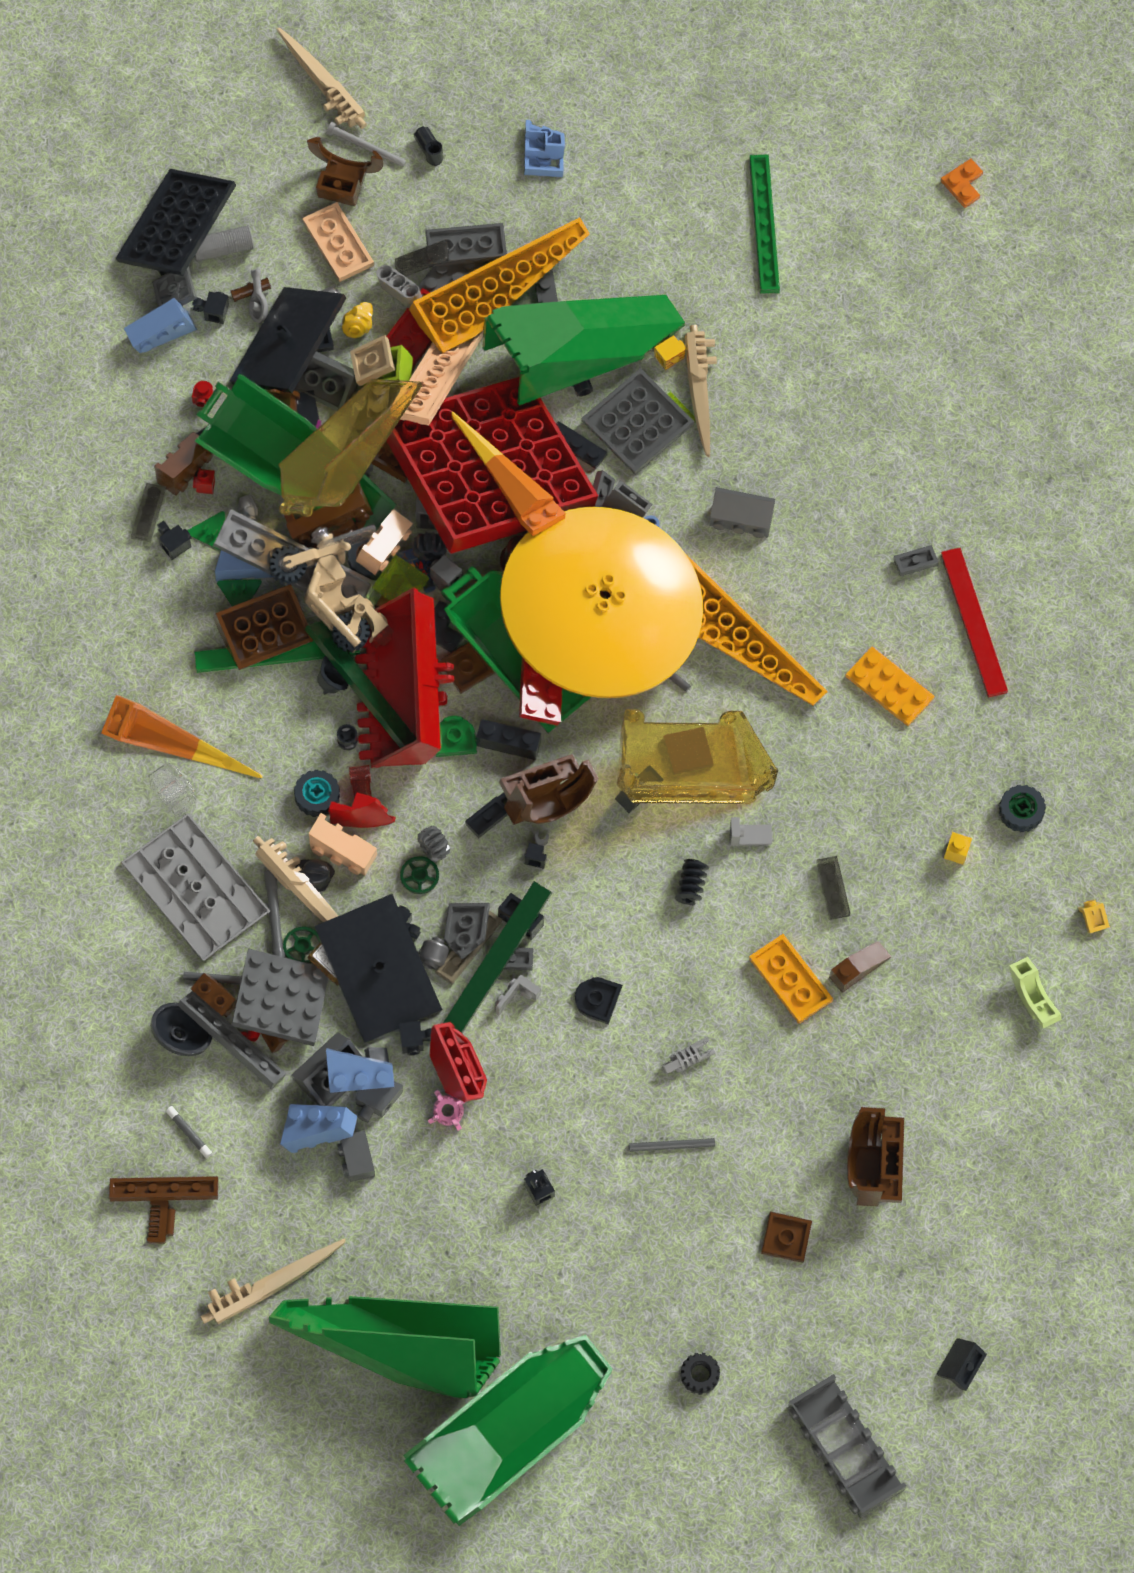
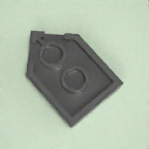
(466, 926)

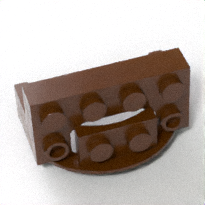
(355, 507)

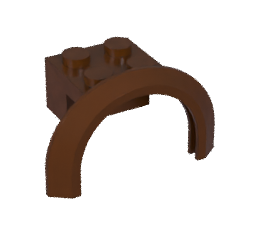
(342, 177)

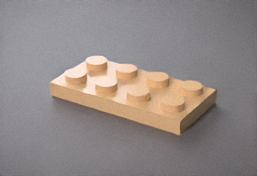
(338, 242)

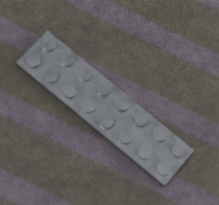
(257, 543)

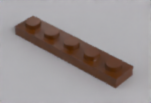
(164, 1188)

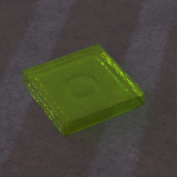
(399, 578)

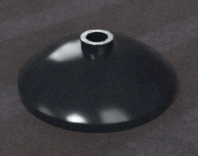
(178, 1031)

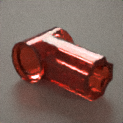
(360, 779)

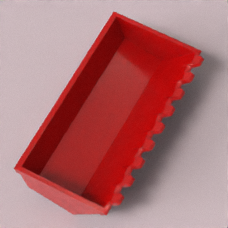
(408, 680)

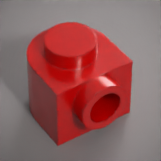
(201, 393)
(205, 481)

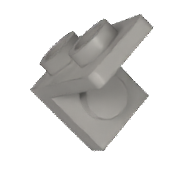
(749, 834)
(527, 990)

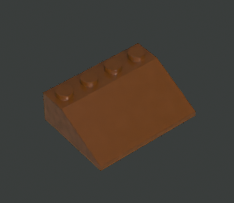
(263, 627)

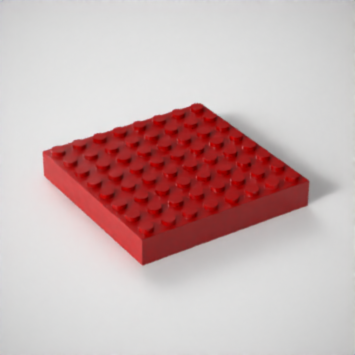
(456, 483)

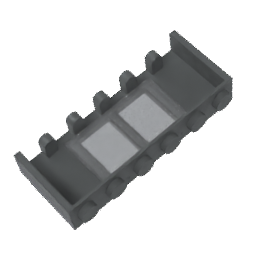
(845, 1447)

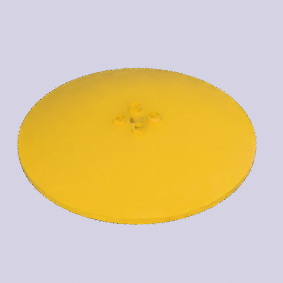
(594, 642)

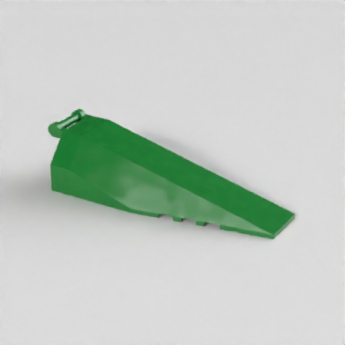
(259, 431)

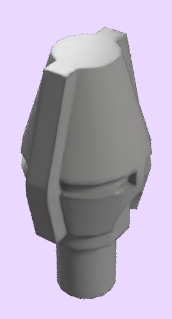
(248, 507)

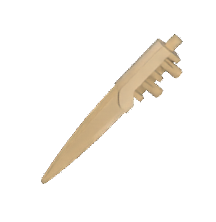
(335, 93)
(697, 370)
(291, 877)
(247, 1296)

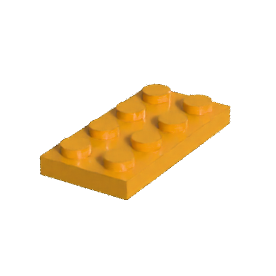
(890, 686)
(790, 978)

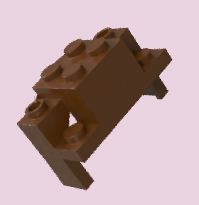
(538, 792)
(874, 1162)

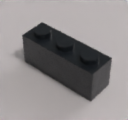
(508, 739)

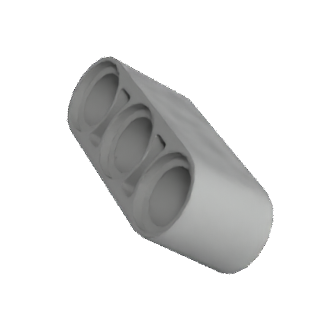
(398, 285)

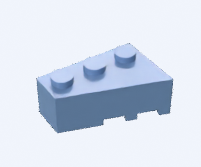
(160, 326)
(355, 1072)

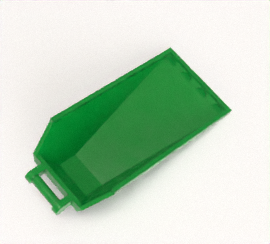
(481, 623)

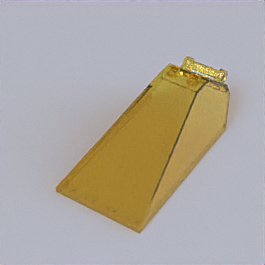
(343, 447)

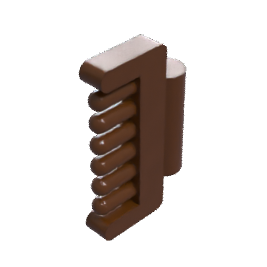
(165, 1222)

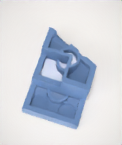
(542, 147)

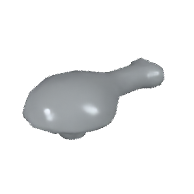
(258, 304)

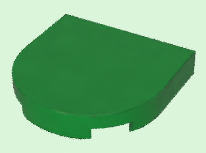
(456, 737)

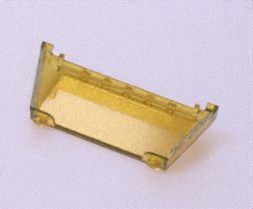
(693, 761)

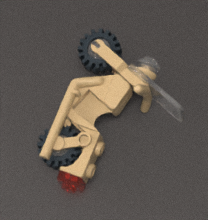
(324, 588)

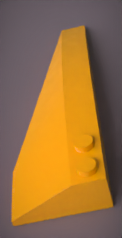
(459, 308)
(743, 639)

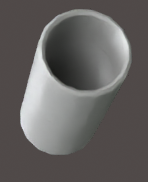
(216, 245)

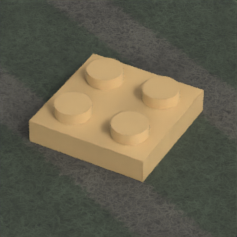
(372, 360)

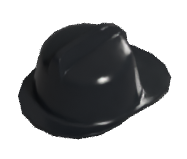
(330, 679)
(318, 872)

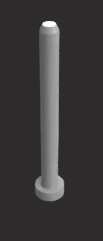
(333, 129)

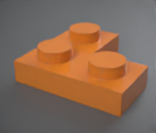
(959, 182)

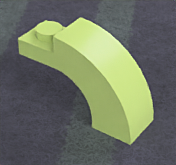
(1032, 993)

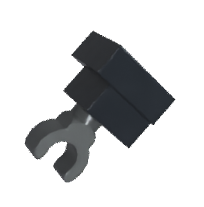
(535, 852)

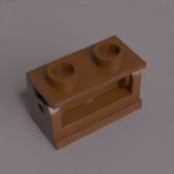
(214, 994)

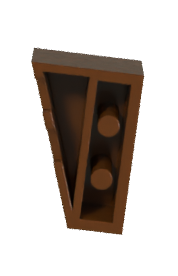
(182, 465)

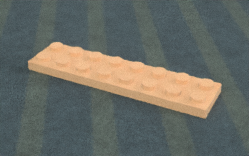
(437, 375)

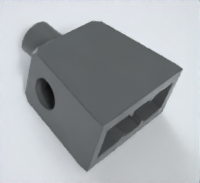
(377, 1101)

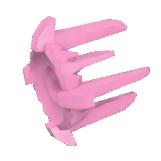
(442, 1119)

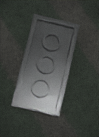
(470, 243)

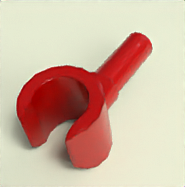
(442, 698)
(251, 1035)

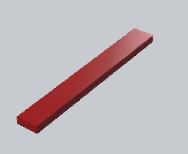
(974, 622)

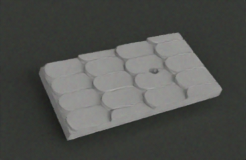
(206, 902)

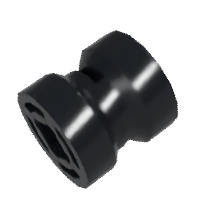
(345, 733)

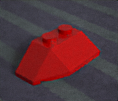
(456, 1063)

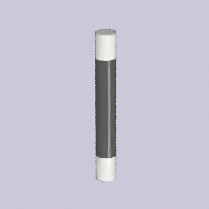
(189, 1132)

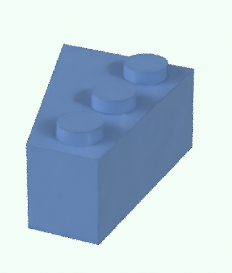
(233, 568)
(315, 1125)

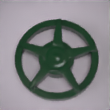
(419, 875)
(302, 944)

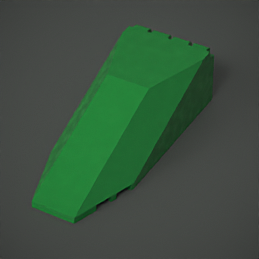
(578, 338)
(407, 1341)
(509, 1426)

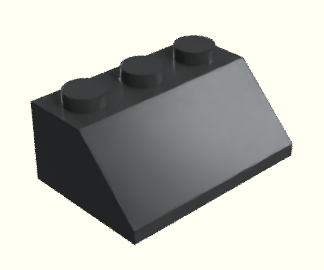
(329, 379)
(742, 512)
(313, 1074)

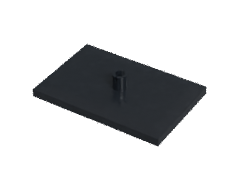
(176, 222)
(289, 338)
(378, 968)

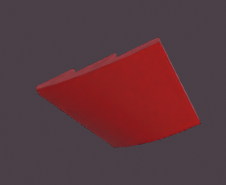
(364, 813)

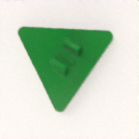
(209, 529)
(239, 590)

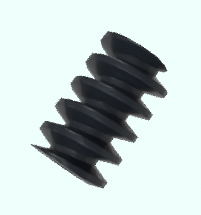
(690, 882)

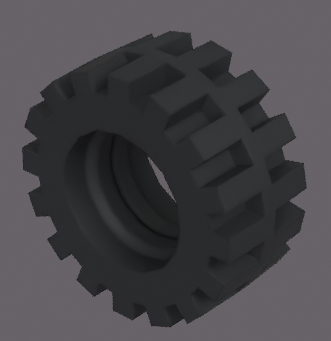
(709, 1363)

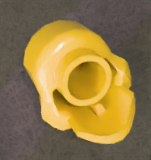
(358, 320)

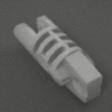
(687, 1057)

